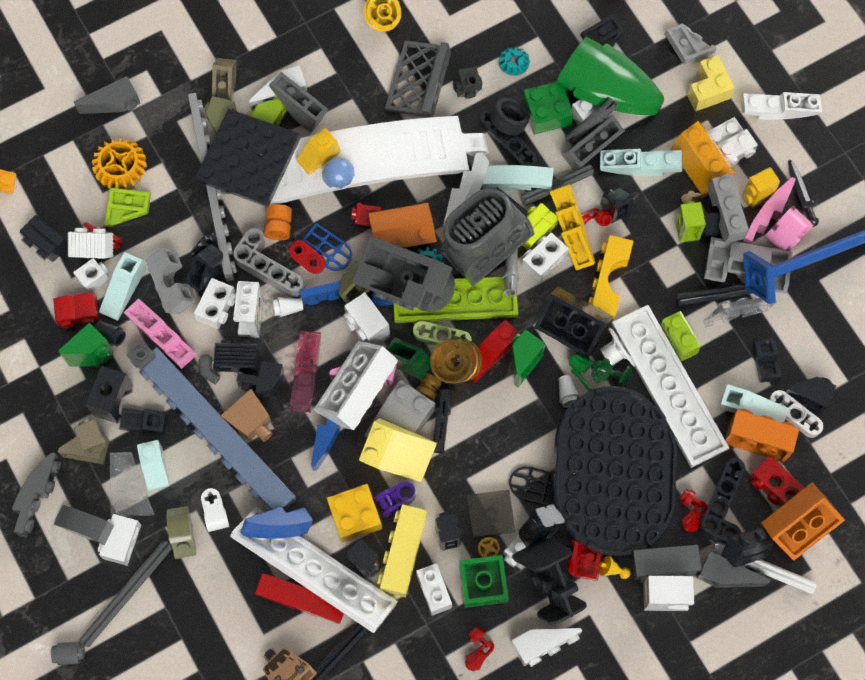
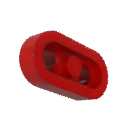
(307, 256)

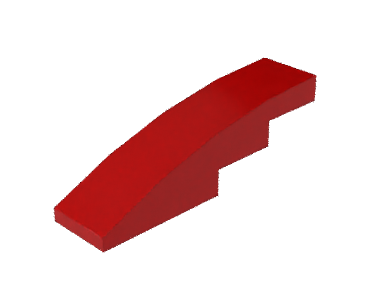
(297, 598)

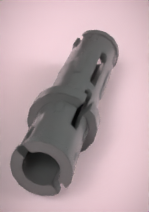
(597, 116)

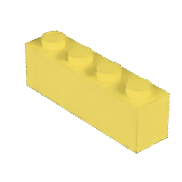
(403, 550)

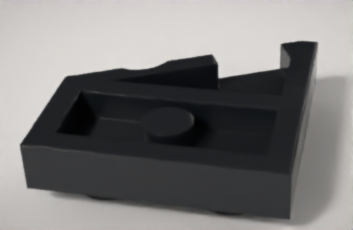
(605, 31)

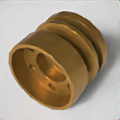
(445, 363)

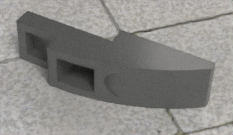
(38, 484)

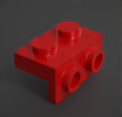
(584, 562)

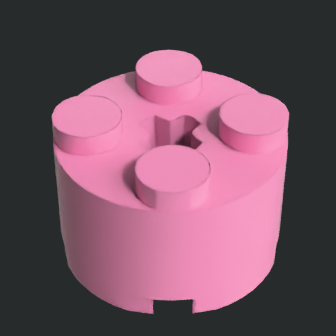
(789, 229)

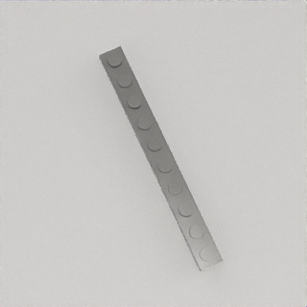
(214, 194)

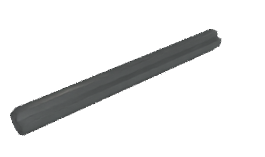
(126, 593)

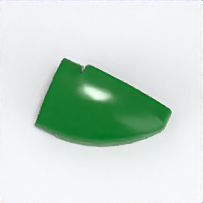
(605, 73)

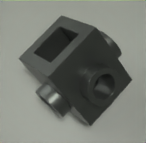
(467, 82)

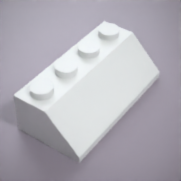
(356, 384)

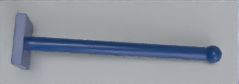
(761, 274)

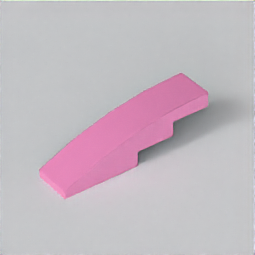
(771, 209)
(160, 333)

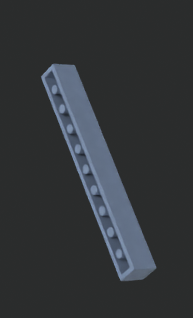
(218, 433)

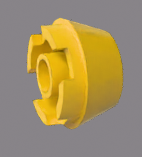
(382, 14)

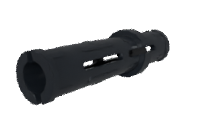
(443, 397)

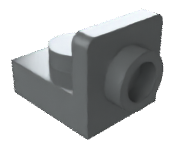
(141, 355)

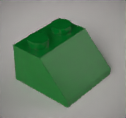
(86, 348)
(525, 355)

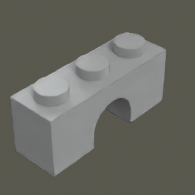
(732, 219)
(162, 267)

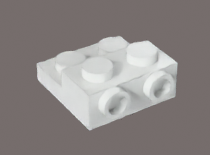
(733, 141)

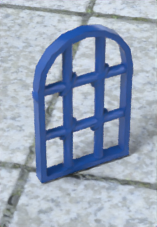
(323, 241)

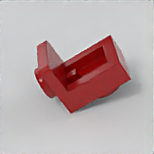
(360, 214)

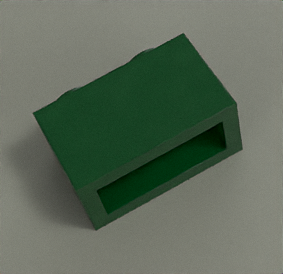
(410, 358)

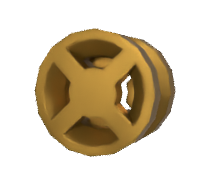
(489, 545)

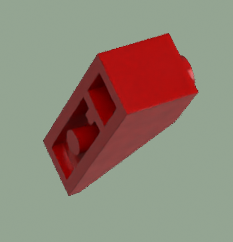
(495, 347)

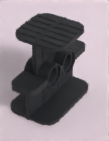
(546, 575)

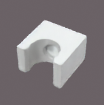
(668, 593)

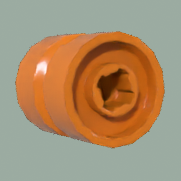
(278, 222)

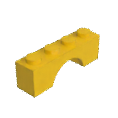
(616, 255)

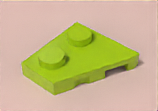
(126, 205)

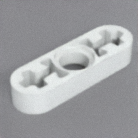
(804, 413)

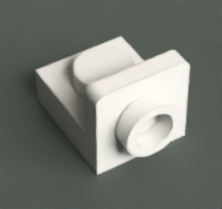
(514, 547)

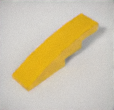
(573, 227)

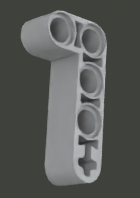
(266, 274)

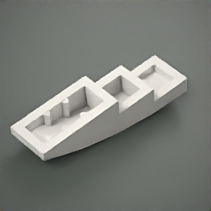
(470, 183)

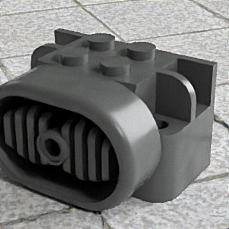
(484, 233)
(404, 277)

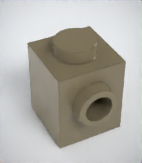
(90, 436)

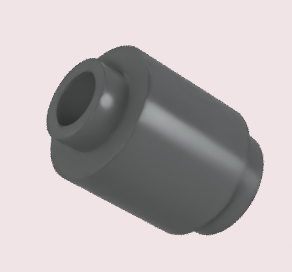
(67, 653)

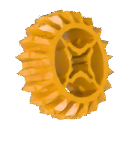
(125, 154)

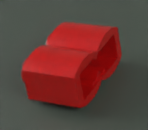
(76, 309)

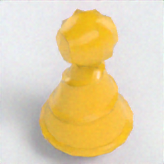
(610, 567)

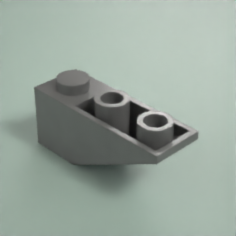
(722, 574)

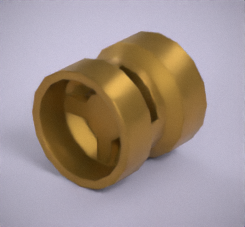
(428, 386)

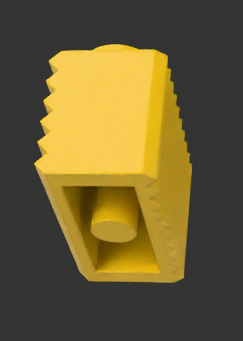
(760, 187)

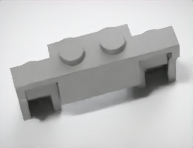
(729, 258)

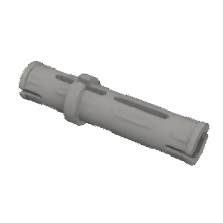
(511, 276)

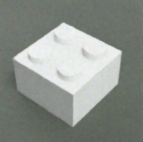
(366, 320)

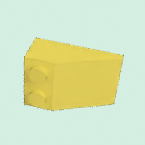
(397, 450)

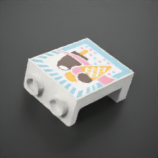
(248, 309)

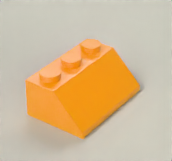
(702, 156)

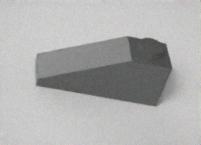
(112, 98)
(298, 102)

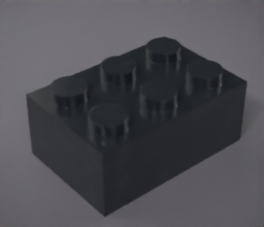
(573, 322)

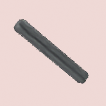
(569, 178)

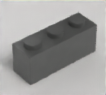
(593, 142)
(666, 562)

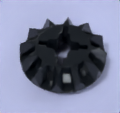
(204, 242)

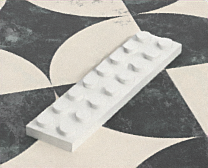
(670, 386)
(322, 576)

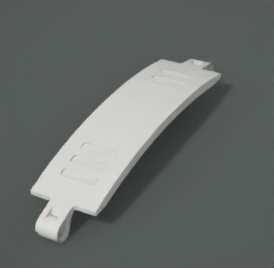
(388, 154)

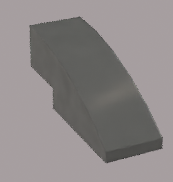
(84, 524)

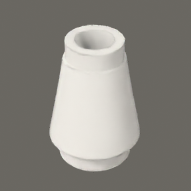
(286, 306)
(567, 391)

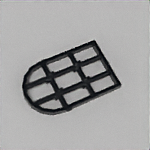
(542, 493)

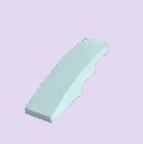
(517, 177)

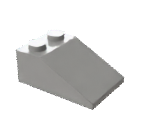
(405, 408)

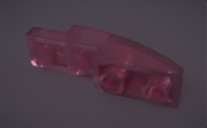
(305, 371)

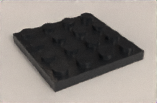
(248, 157)

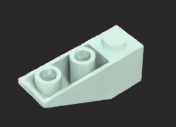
(122, 285)
(738, 399)

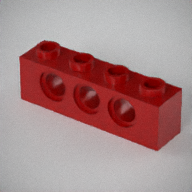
(786, 482)

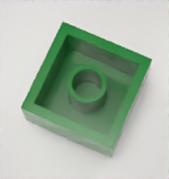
(548, 107)
(483, 581)

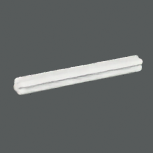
(777, 573)

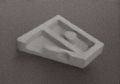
(688, 44)

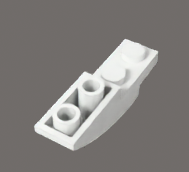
(785, 106)

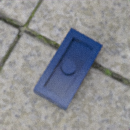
(315, 294)

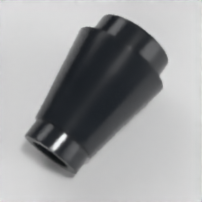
(112, 333)

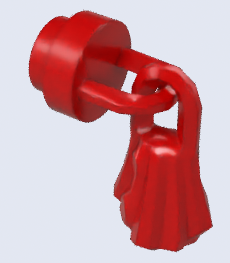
(601, 217)
(692, 519)
(475, 659)

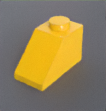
(318, 151)

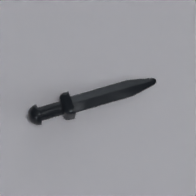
(806, 205)

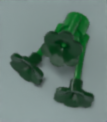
(600, 370)

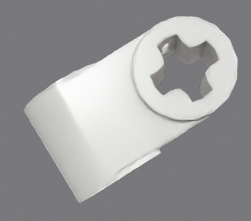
(214, 513)

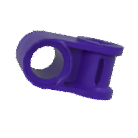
(394, 498)

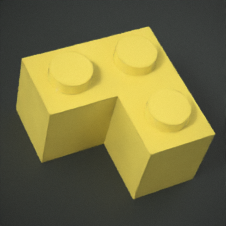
(714, 84)

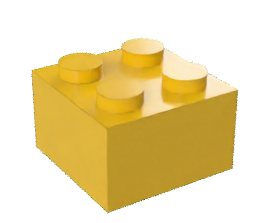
(354, 513)

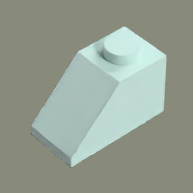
(153, 465)

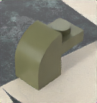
(180, 532)

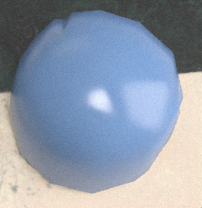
(338, 173)

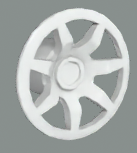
(615, 350)

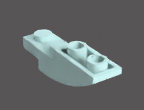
(640, 163)

